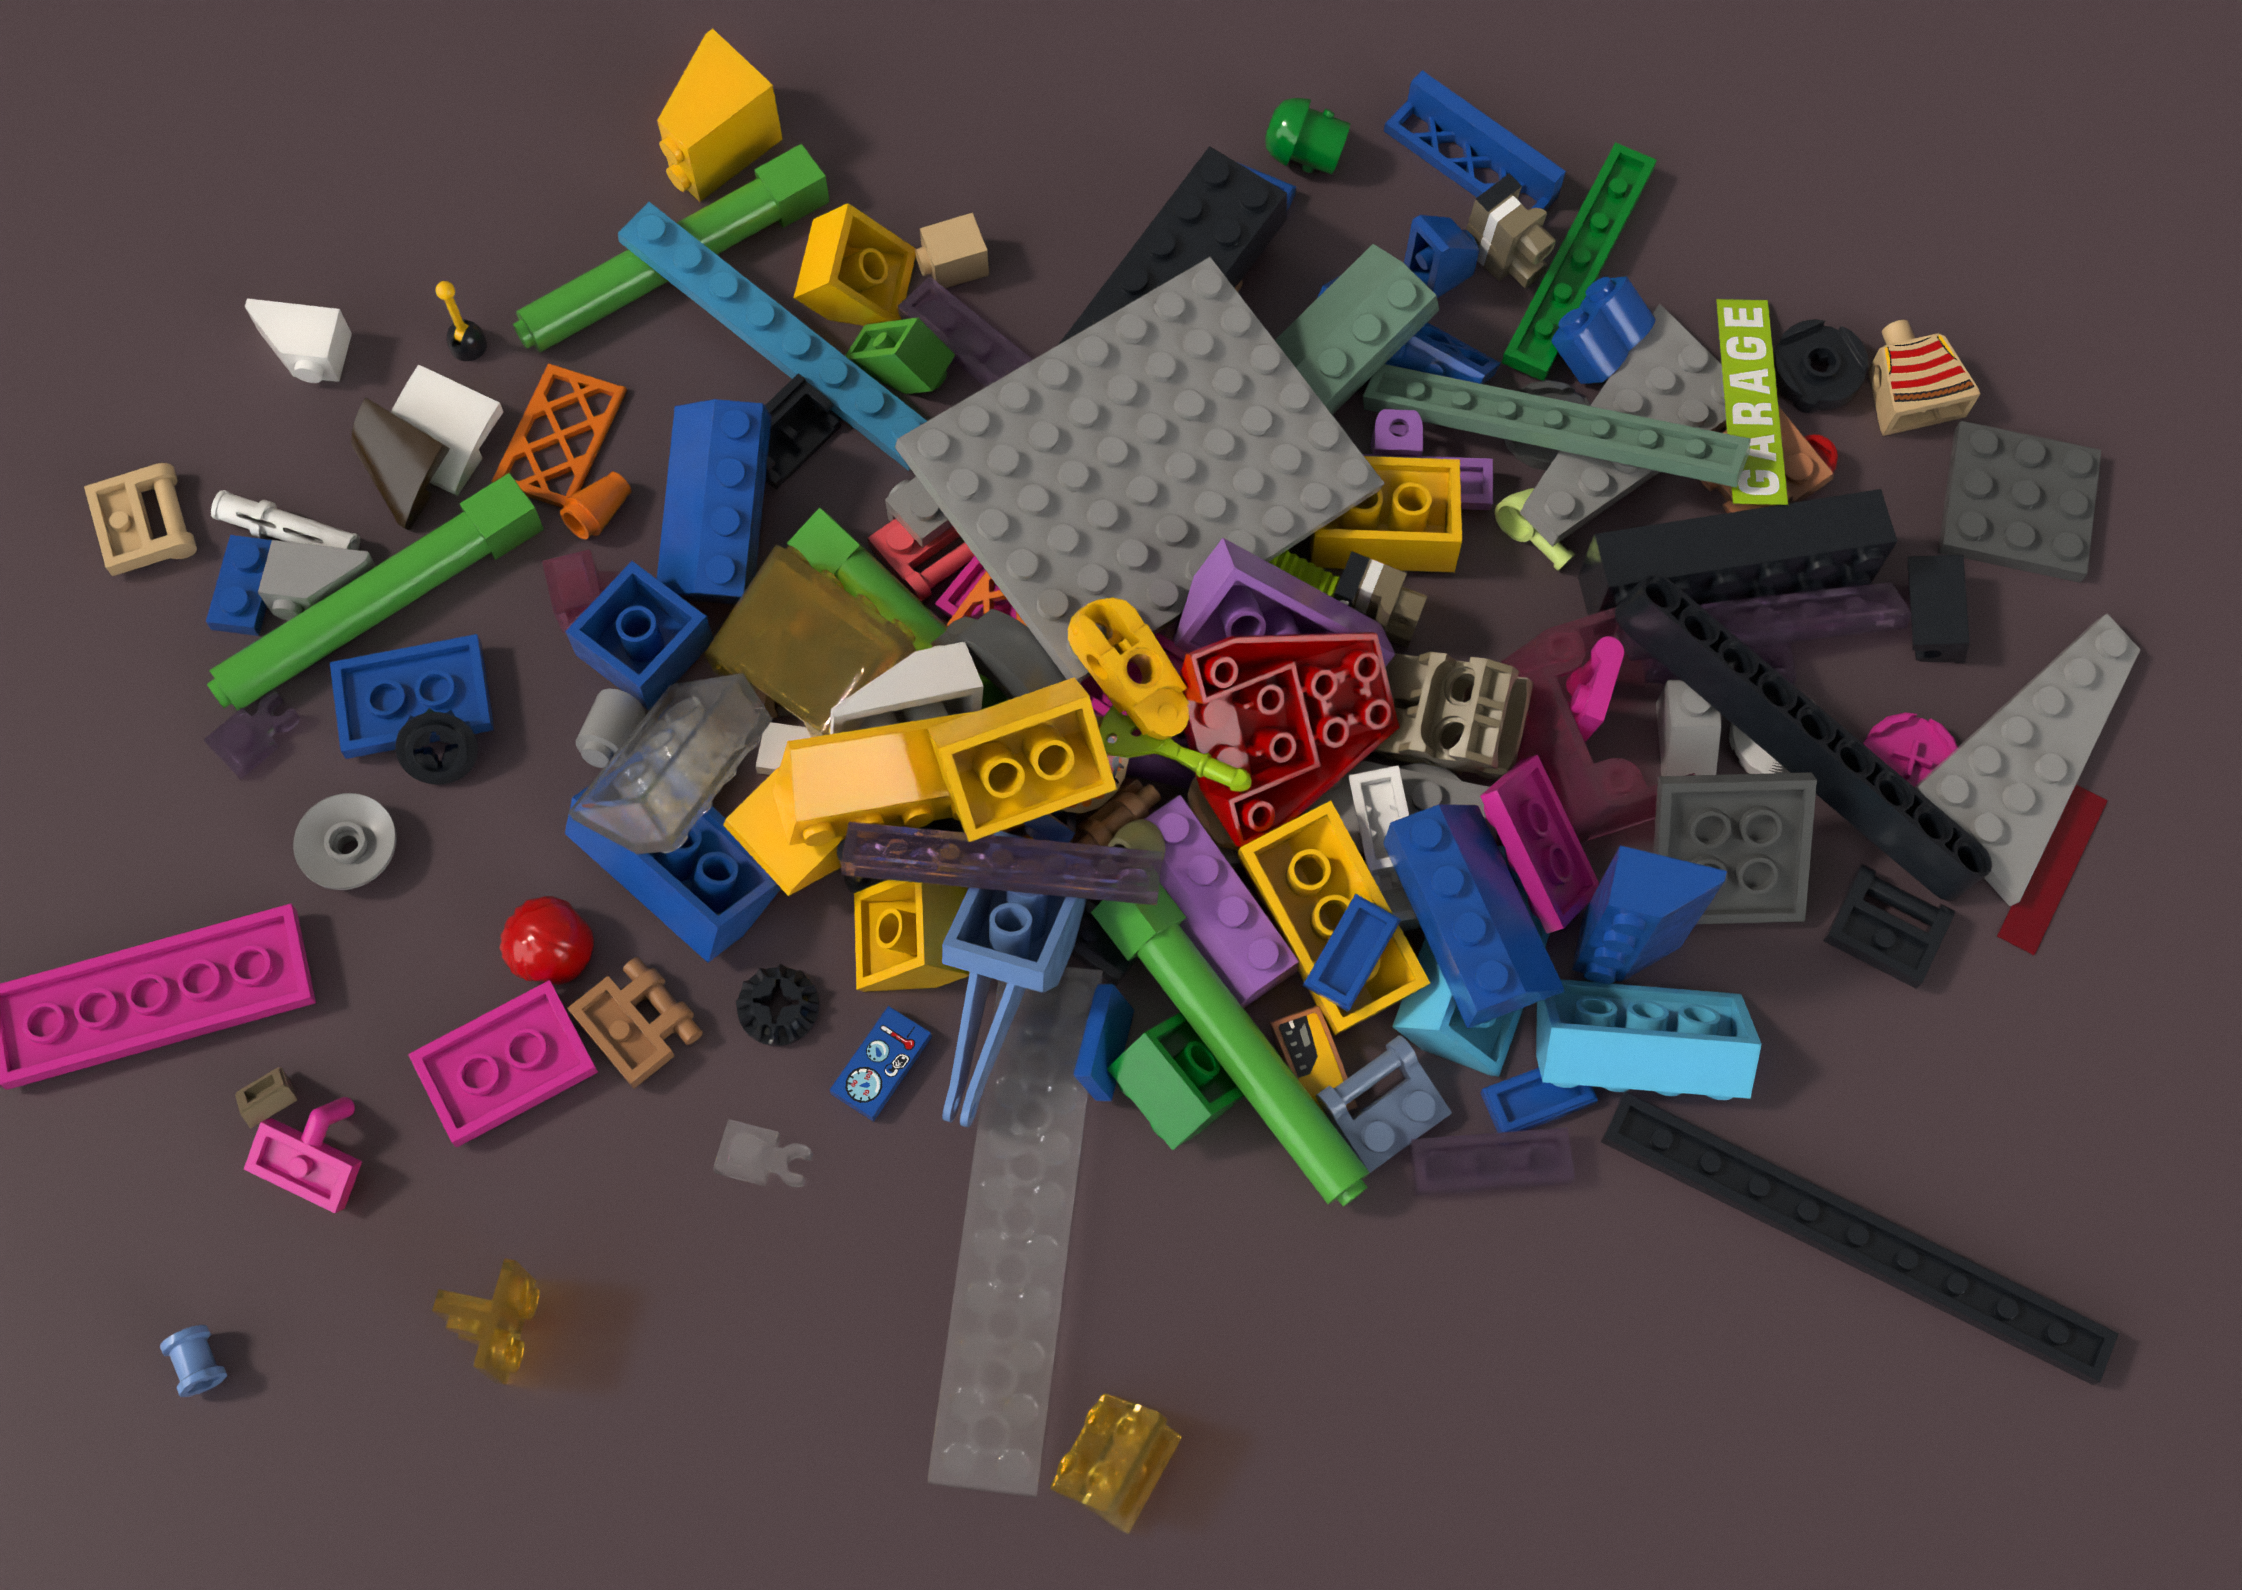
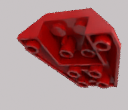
(1288, 714)

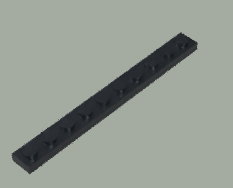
(1861, 1239)

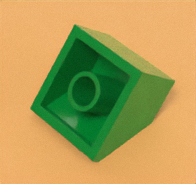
(1175, 1081)

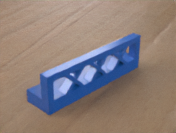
(1478, 137)
(1441, 355)

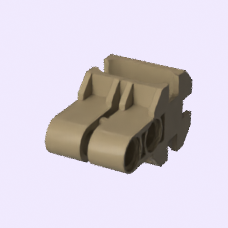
(1436, 708)

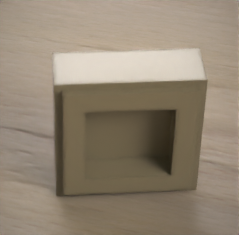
(265, 1097)

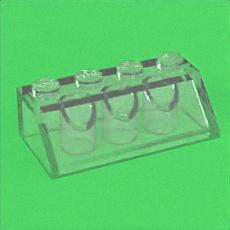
(674, 764)

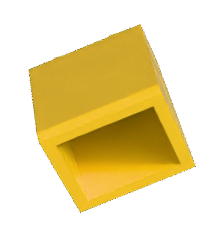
(717, 119)

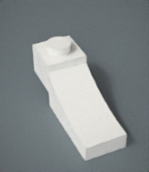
(1377, 803)

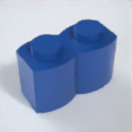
(1603, 329)

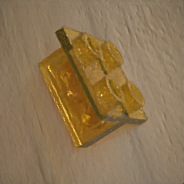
(494, 1322)
(1116, 1460)

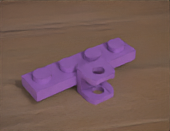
(1407, 442)

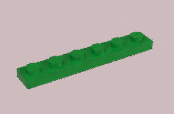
(1579, 258)

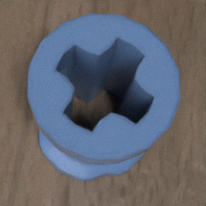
(193, 1360)

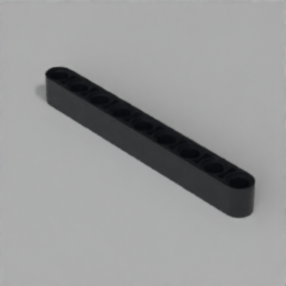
(1802, 737)

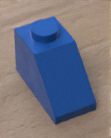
(1440, 253)

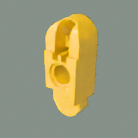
(1155, 704)

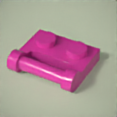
(1594, 684)

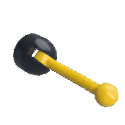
(467, 332)

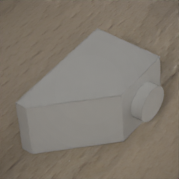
(307, 573)
(1687, 731)

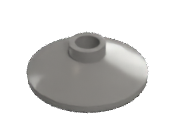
(332, 825)

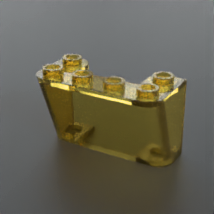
(806, 639)

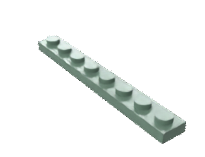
(1561, 425)

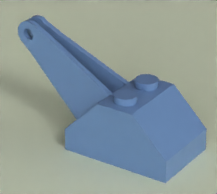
(1012, 940)

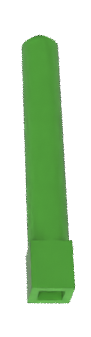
(781, 192)
(490, 523)
(834, 549)
(1236, 1042)

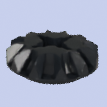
(422, 761)
(793, 1021)

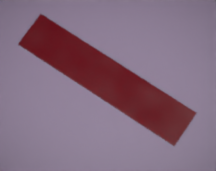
(2032, 915)

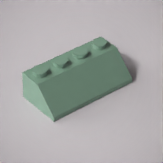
(1357, 325)

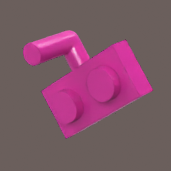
(302, 1160)

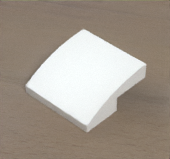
(451, 416)

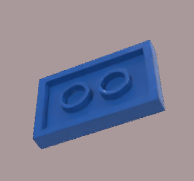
(384, 688)

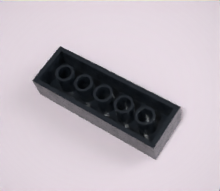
(1214, 214)
(1746, 552)

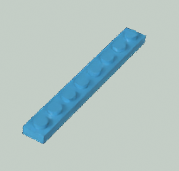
(769, 328)

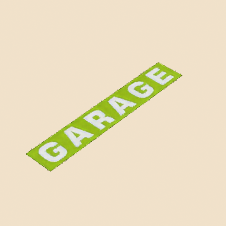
(1752, 398)

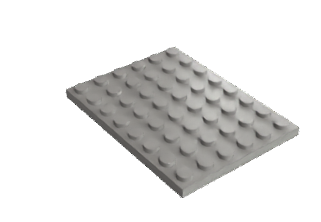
(1135, 457)

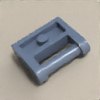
(1392, 1118)

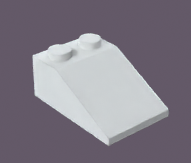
(918, 688)

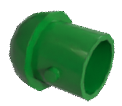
(1306, 136)

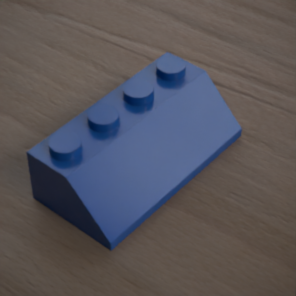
(714, 499)
(701, 891)
(1470, 912)
(1641, 913)

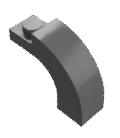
(1004, 652)

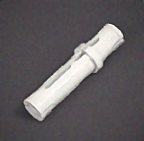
(266, 520)

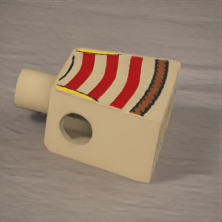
(1918, 381)

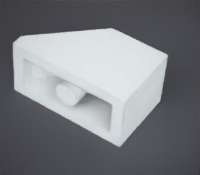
(304, 337)

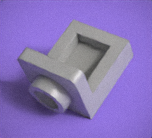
(916, 511)

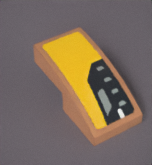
(1310, 1051)

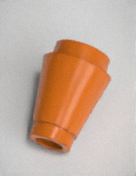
(594, 506)

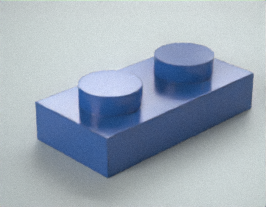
(236, 600)

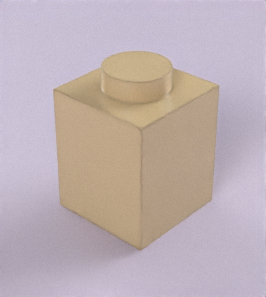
(953, 251)

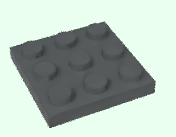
(2020, 501)
(1750, 828)

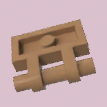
(1127, 805)
(623, 1032)

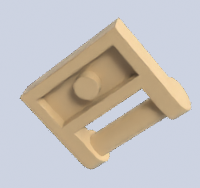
(124, 523)

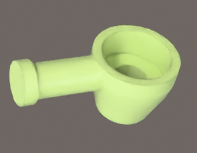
(1519, 529)

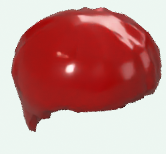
(546, 941)

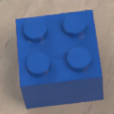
(640, 635)

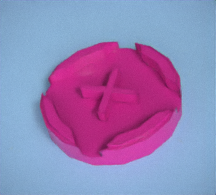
(1910, 745)

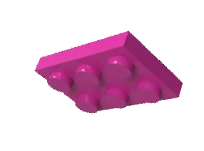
(1540, 843)
(502, 1063)

